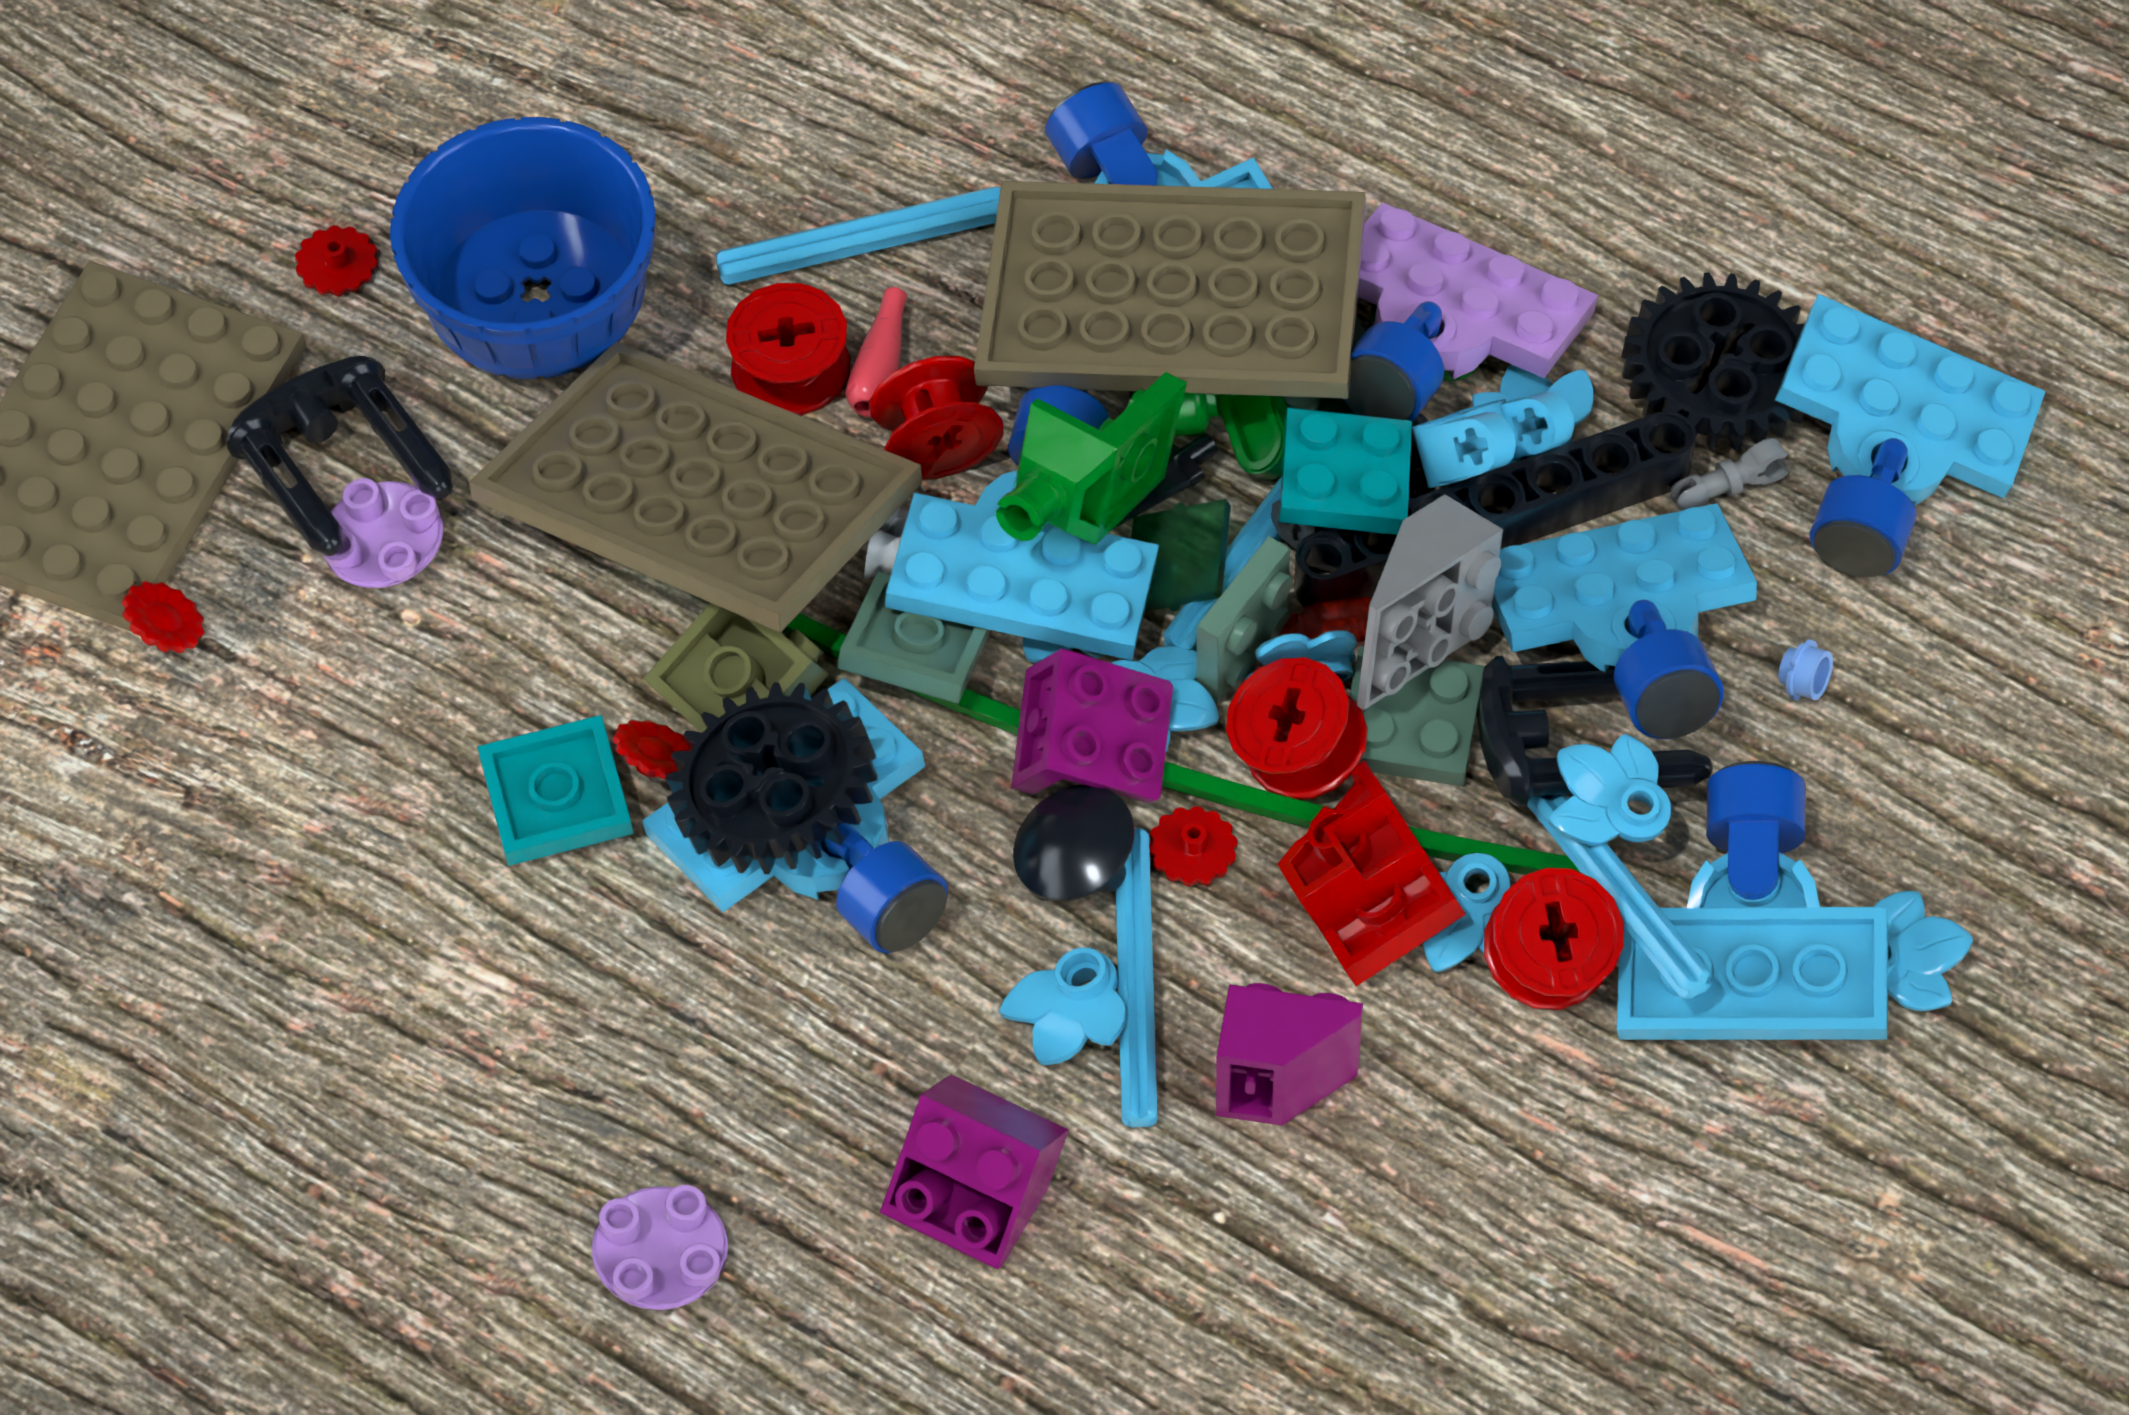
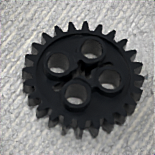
(1700, 332)
(771, 778)

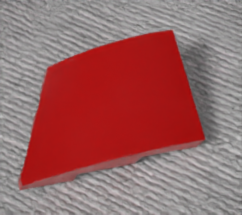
(1368, 880)

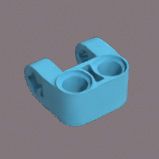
(1490, 436)

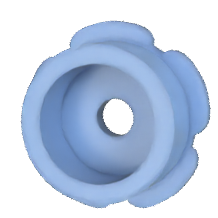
(1806, 671)

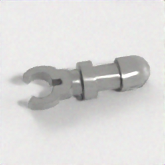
(1754, 467)

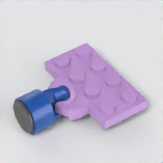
(1448, 309)

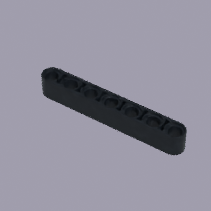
(1520, 493)

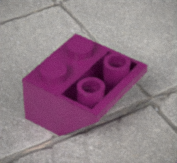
(1283, 1051)
(972, 1169)

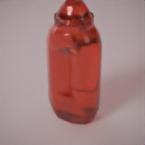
(1335, 615)

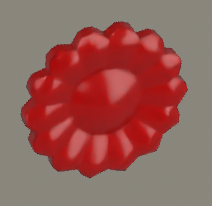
(336, 260)
(163, 617)
(649, 747)
(1193, 846)

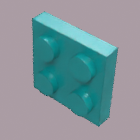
(1345, 471)
(555, 790)

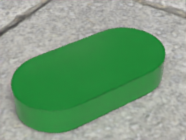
(1256, 432)

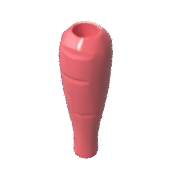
(879, 352)

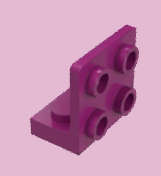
(1092, 727)

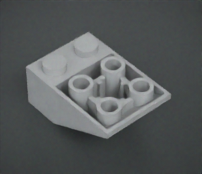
(1429, 596)

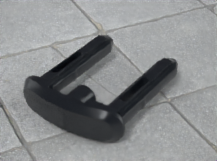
(307, 404)
(1508, 733)

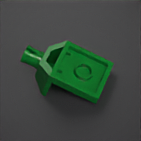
(1089, 475)

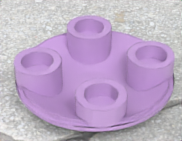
(387, 533)
(659, 1247)

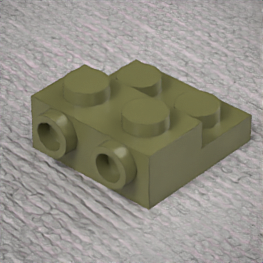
(724, 657)

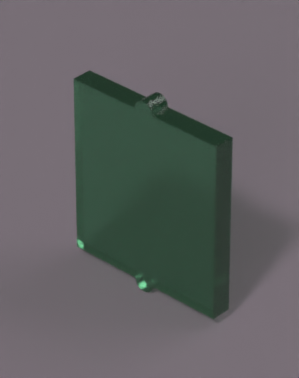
(1189, 552)

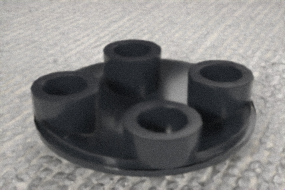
(1074, 844)

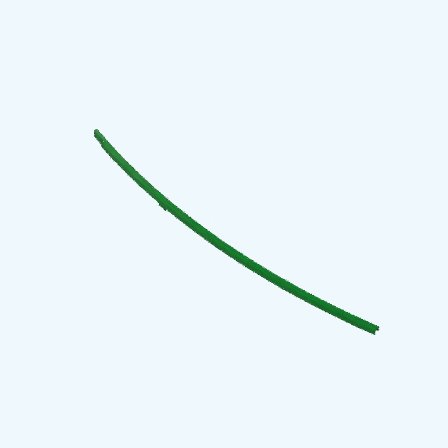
(1215, 788)

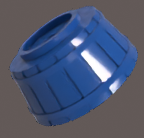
(517, 208)

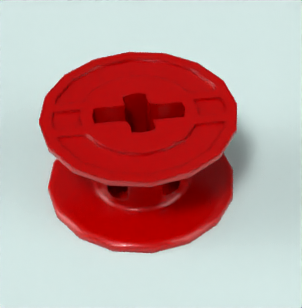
(789, 347)
(937, 415)
(1296, 728)
(1576, 910)

